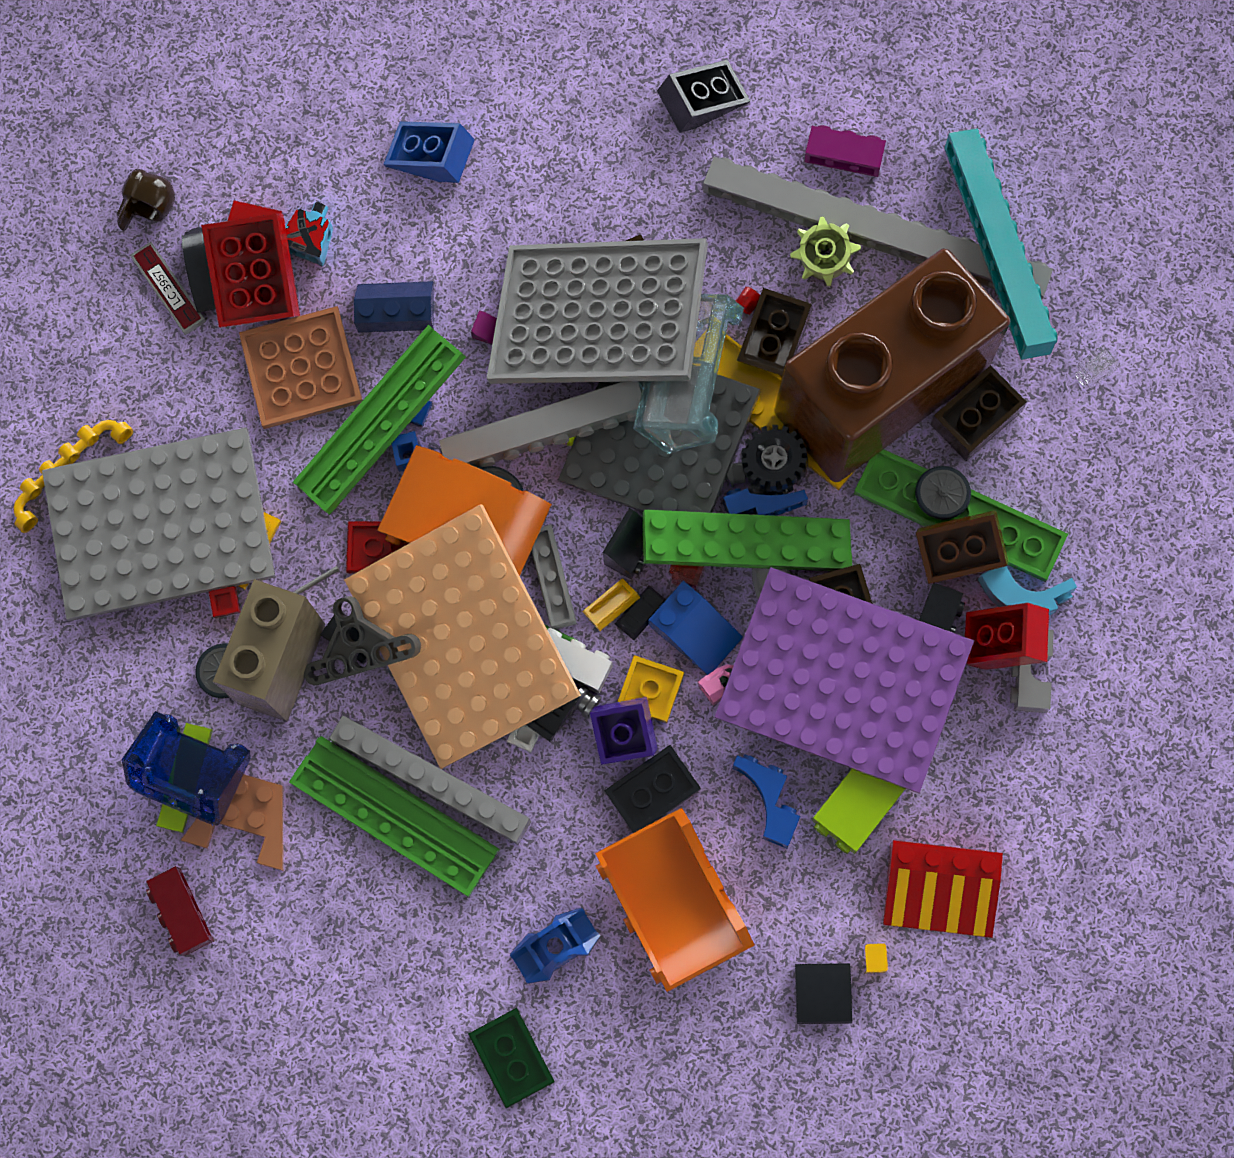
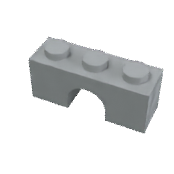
(1029, 693)

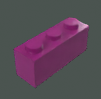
(845, 150)

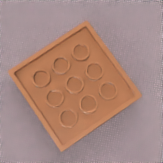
(300, 367)

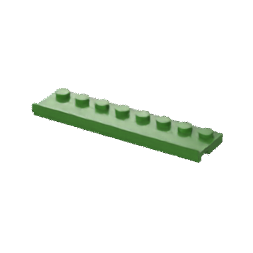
(379, 419)
(394, 816)

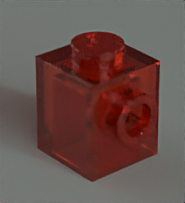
(690, 574)

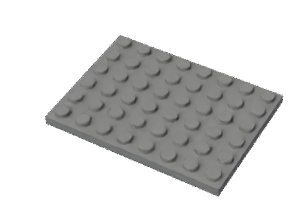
(598, 312)
(158, 524)

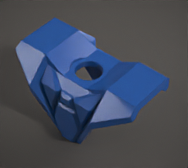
(532, 953)

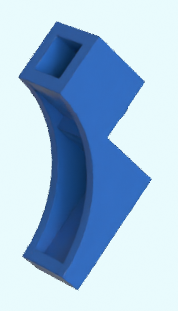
(770, 782)

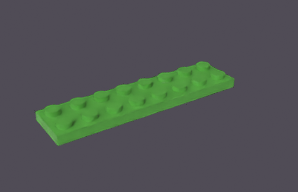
(746, 541)
(1028, 542)

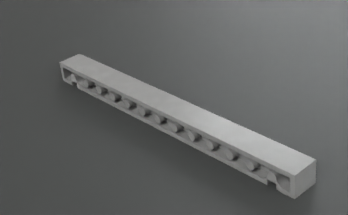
(866, 224)

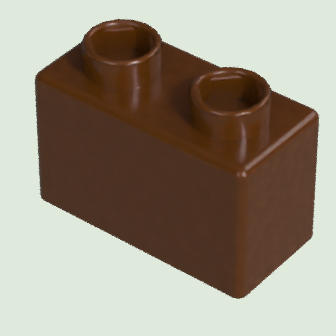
(890, 364)

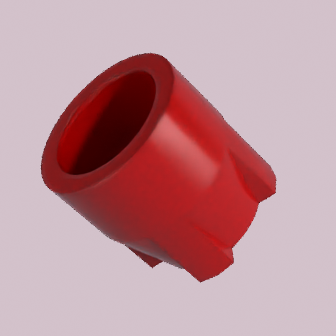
(748, 300)

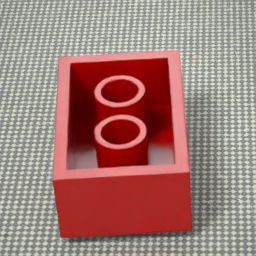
(1007, 636)

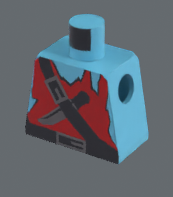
(310, 233)

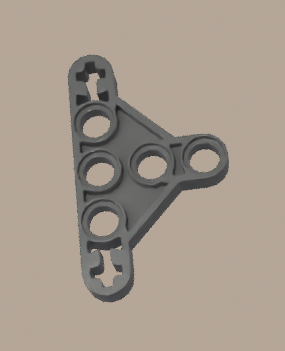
(369, 643)

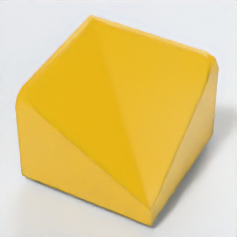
(876, 958)

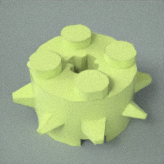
(824, 237)

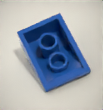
(430, 150)
(695, 628)

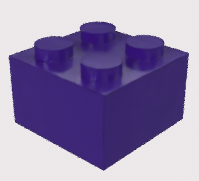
(623, 730)

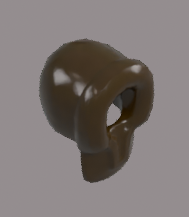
(145, 196)

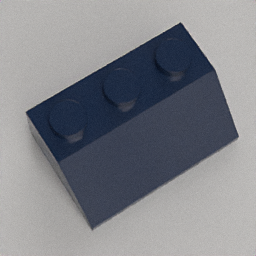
(394, 306)

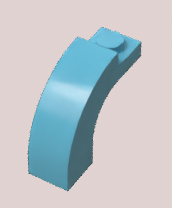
(1004, 591)

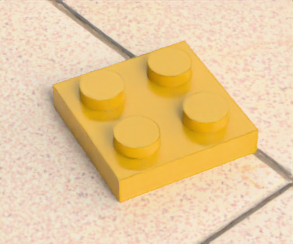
(656, 683)

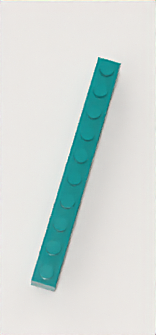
(1000, 244)

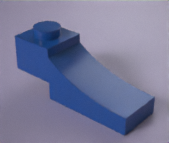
(743, 502)

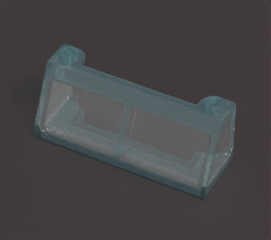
(677, 412)

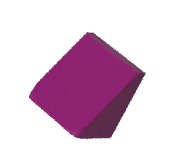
(484, 327)

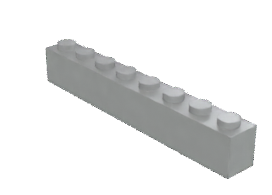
(545, 426)
(430, 780)

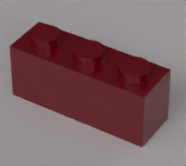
(178, 911)

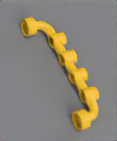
(69, 454)

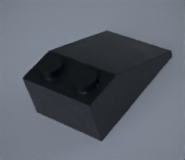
(702, 94)

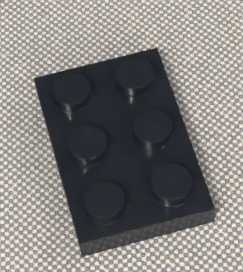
(652, 789)

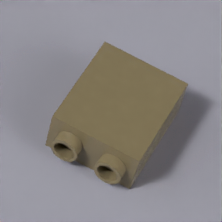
(270, 650)

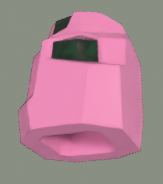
(715, 683)

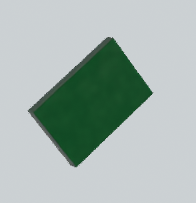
(511, 1058)

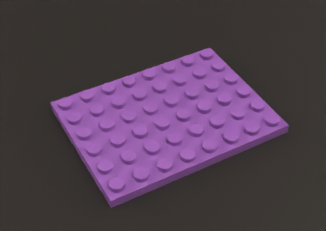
(844, 679)

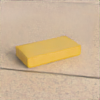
(611, 604)

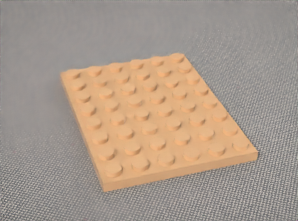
(483, 644)

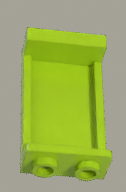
(855, 809)

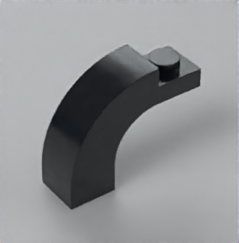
(198, 270)

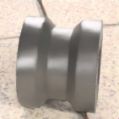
(586, 702)

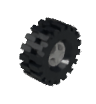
(773, 447)

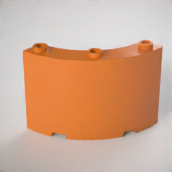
(442, 489)
(673, 900)

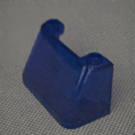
(184, 770)

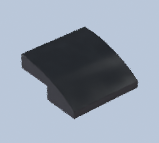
(823, 993)

